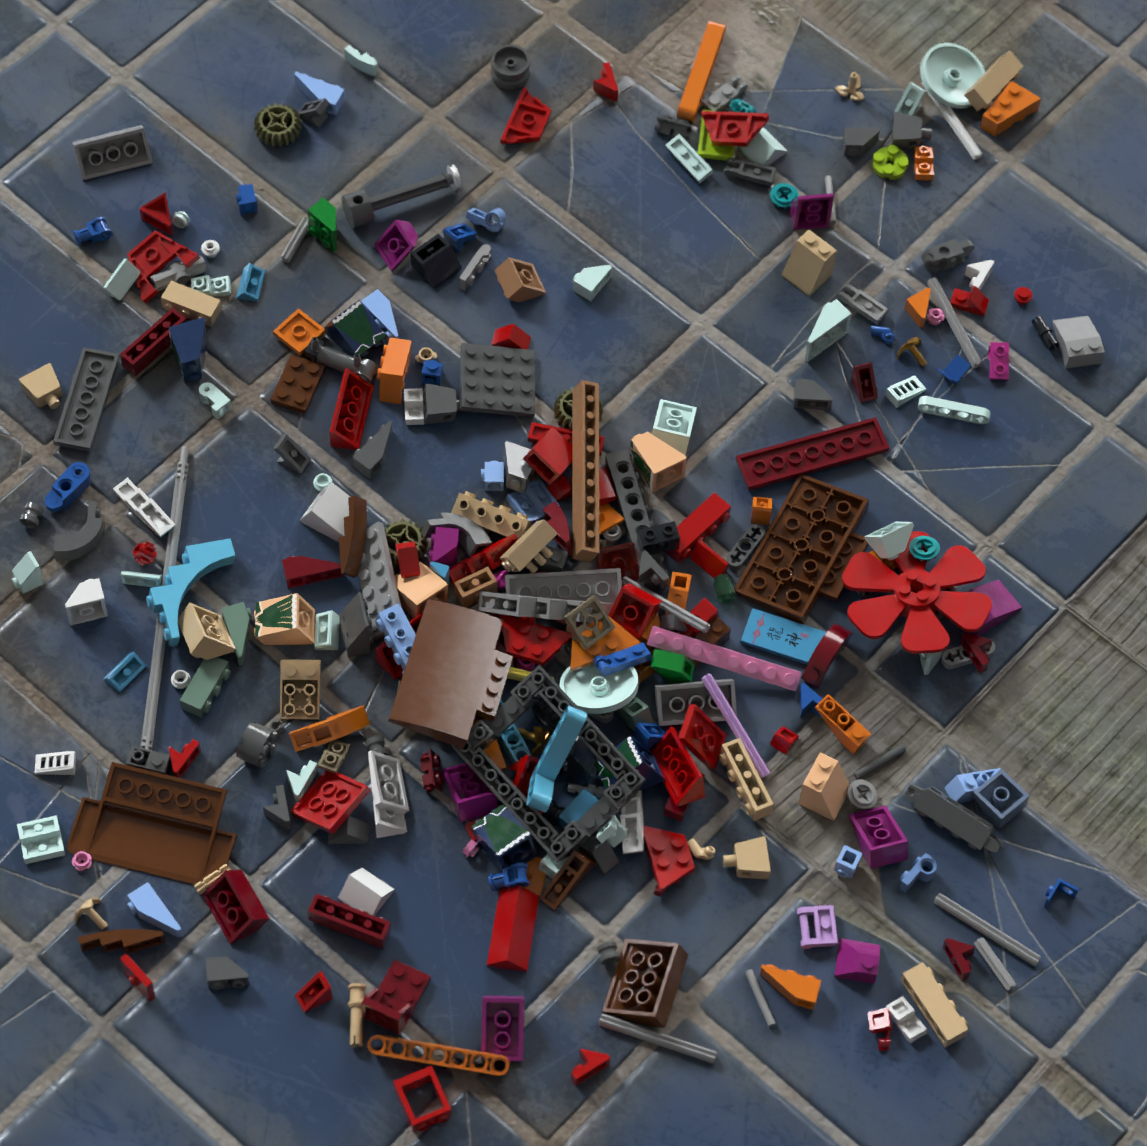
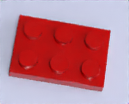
(702, 736)

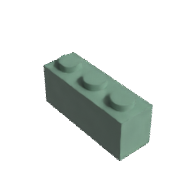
(205, 686)

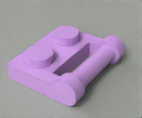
(824, 926)

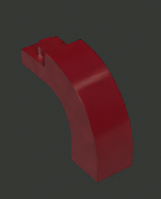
(824, 654)

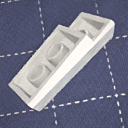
(388, 794)

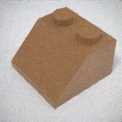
(519, 280)

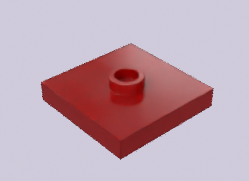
(137, 977)

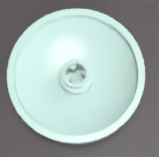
(949, 73)
(599, 693)

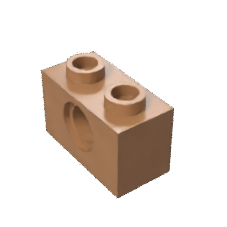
(469, 588)

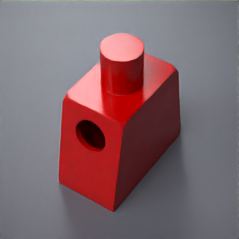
(704, 611)

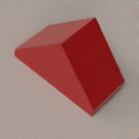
(511, 337)
(314, 992)

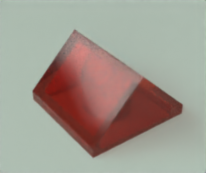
(619, 556)

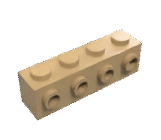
(993, 81)
(491, 517)
(746, 779)
(934, 1004)

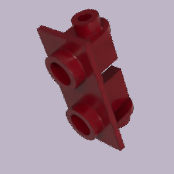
(434, 779)

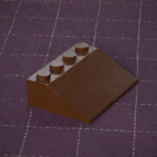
(645, 982)

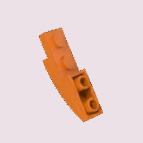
(329, 729)

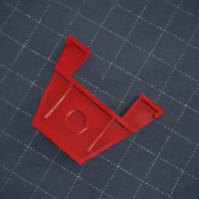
(154, 255)

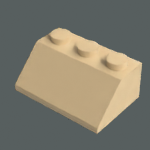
(205, 632)

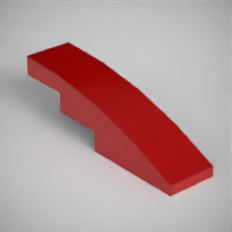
(485, 558)

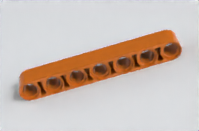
(701, 71)
(428, 1056)

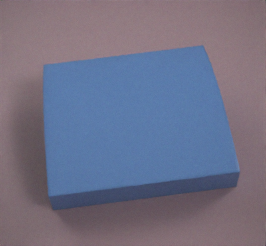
(531, 501)

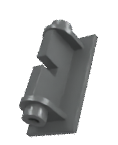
(666, 124)

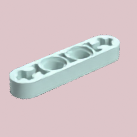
(954, 410)

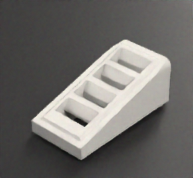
(69, 769)

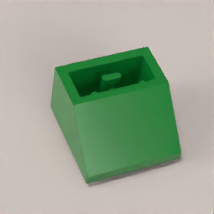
(323, 223)

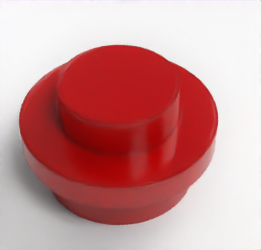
(1023, 295)

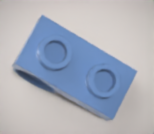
(486, 219)
(909, 878)

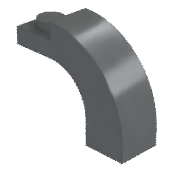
(471, 535)
(84, 541)

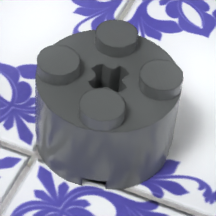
(257, 744)

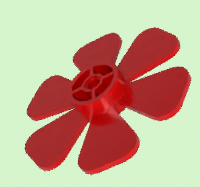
(917, 596)

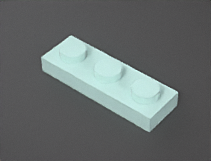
(689, 158)

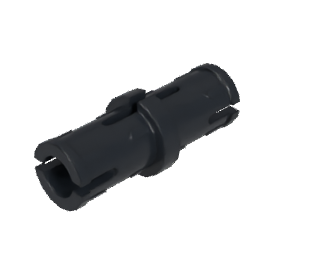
(1045, 333)

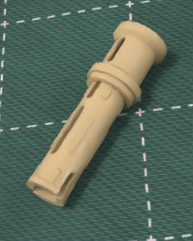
(356, 1020)

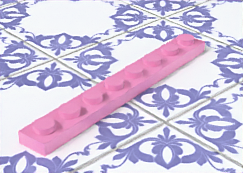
(724, 658)

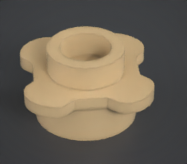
(425, 352)

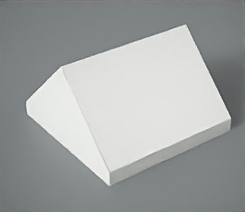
(365, 892)

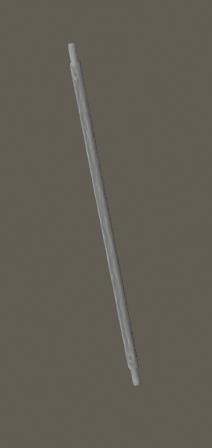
(159, 641)

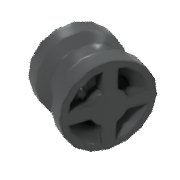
(608, 953)

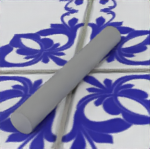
(829, 189)
(760, 998)

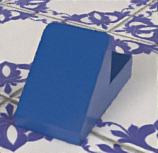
(457, 235)
(808, 700)
(649, 734)

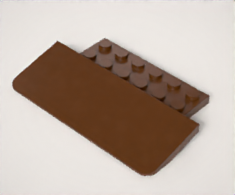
(154, 825)

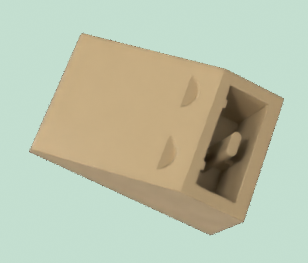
(300, 689)

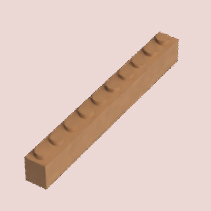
(585, 471)

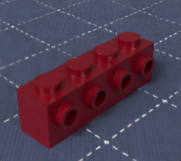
(150, 343)
(349, 921)

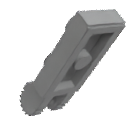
(724, 95)
(475, 266)
(863, 304)

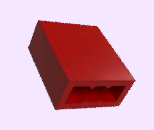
(550, 455)

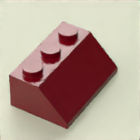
(235, 905)

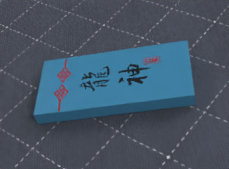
(781, 636)

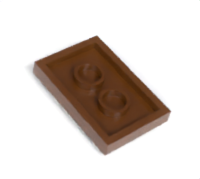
(298, 384)

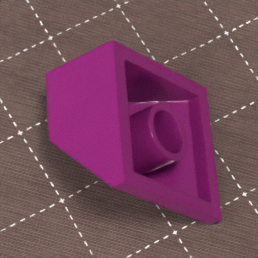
(396, 243)
(857, 961)

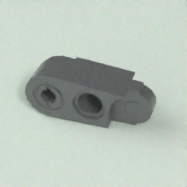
(947, 254)

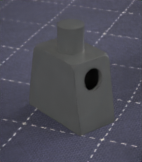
(908, 131)
(440, 404)

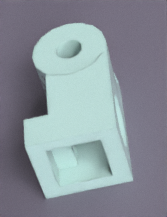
(215, 399)

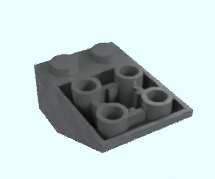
(356, 627)

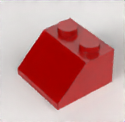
(634, 609)

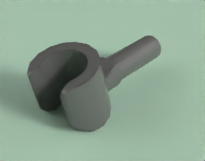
(274, 726)

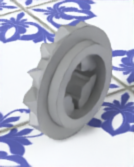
(859, 786)

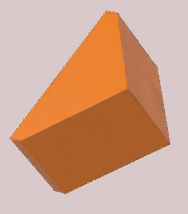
(917, 306)
(761, 510)

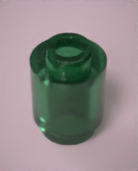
(724, 588)

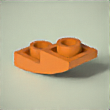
(923, 163)

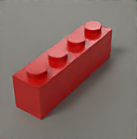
(700, 524)

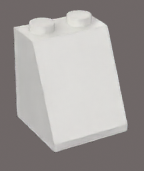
(328, 512)

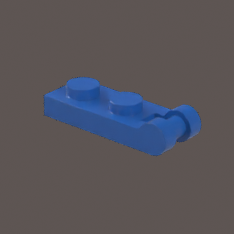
(622, 659)

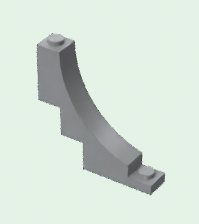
(533, 606)

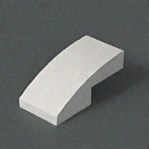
(414, 406)
(906, 1020)

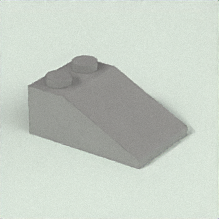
(1078, 342)

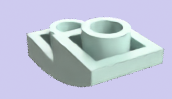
(363, 63)
(213, 287)

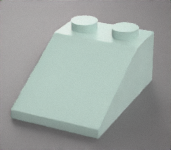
(829, 328)
(674, 424)

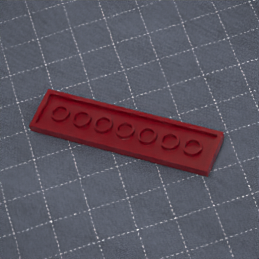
(812, 453)

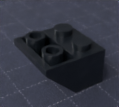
(435, 261)
(579, 764)

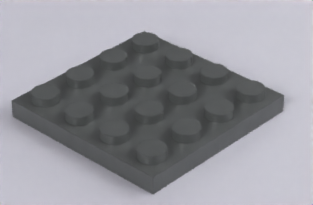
(497, 380)

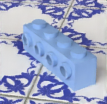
(397, 632)

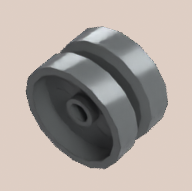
(510, 67)

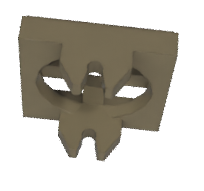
(601, 615)

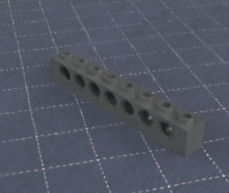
(619, 462)

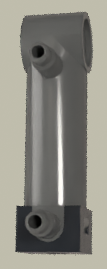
(319, 353)

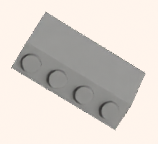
(112, 152)
(674, 699)

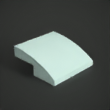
(41, 839)

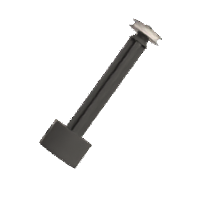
(360, 208)

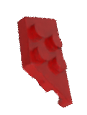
(526, 120)
(733, 127)
(531, 640)
(668, 856)

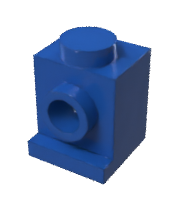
(246, 199)
(433, 369)

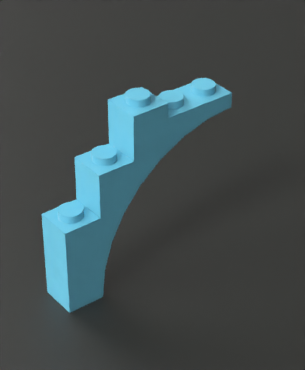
(197, 562)

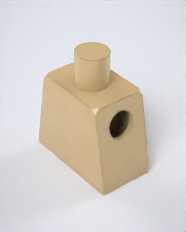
(42, 387)
(749, 859)

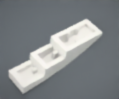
(144, 507)
(633, 824)

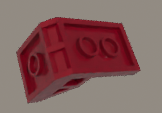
(395, 998)

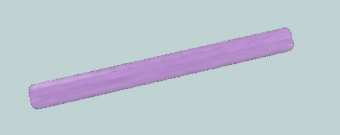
(735, 724)

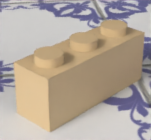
(191, 303)

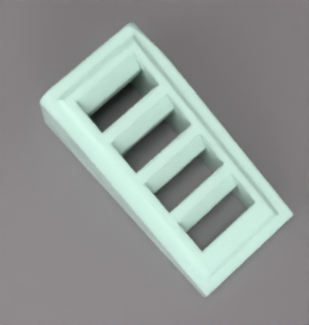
(896, 400)

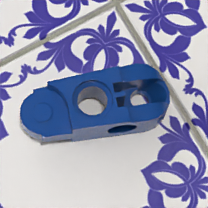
(70, 479)

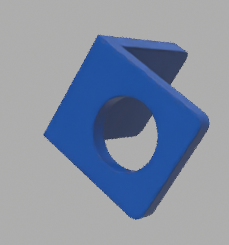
(956, 369)
(1060, 884)

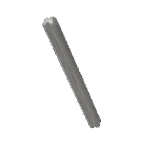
(954, 323)
(672, 608)
(987, 929)
(657, 1038)

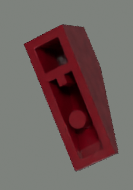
(308, 570)

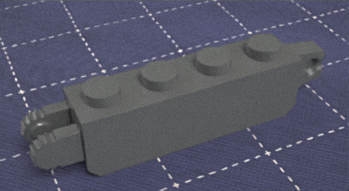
(954, 817)

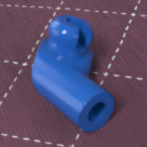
(884, 332)

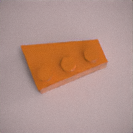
(1008, 108)
(393, 370)

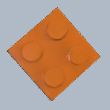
(298, 331)

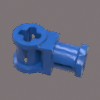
(93, 231)
(511, 877)

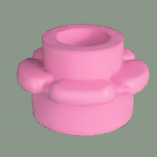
(935, 320)
(471, 848)
(82, 856)

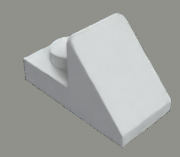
(979, 273)

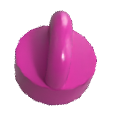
(500, 577)

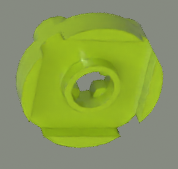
(892, 154)

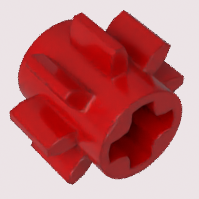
(144, 553)

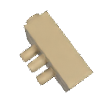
(528, 547)

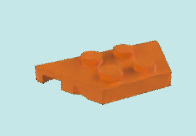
(612, 642)

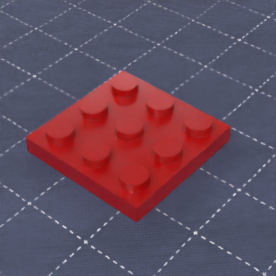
(330, 801)

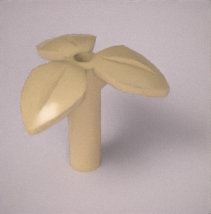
(854, 84)
(87, 909)

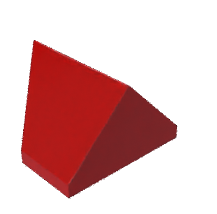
(157, 214)

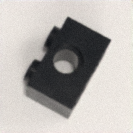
(658, 538)

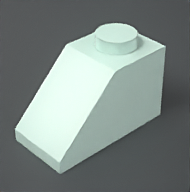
(591, 280)
(27, 574)

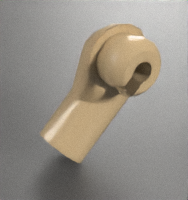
(699, 852)

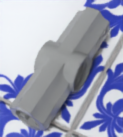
(178, 273)

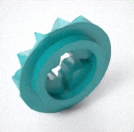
(741, 106)
(785, 189)
(928, 543)

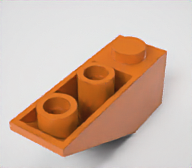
(679, 590)
(842, 724)
(796, 988)

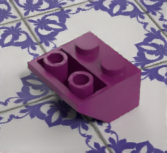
(444, 546)

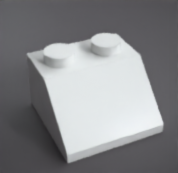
(86, 603)

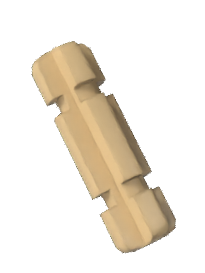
(201, 887)

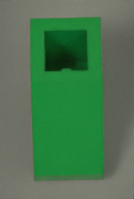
(673, 666)

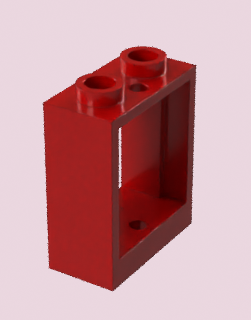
(413, 1081)

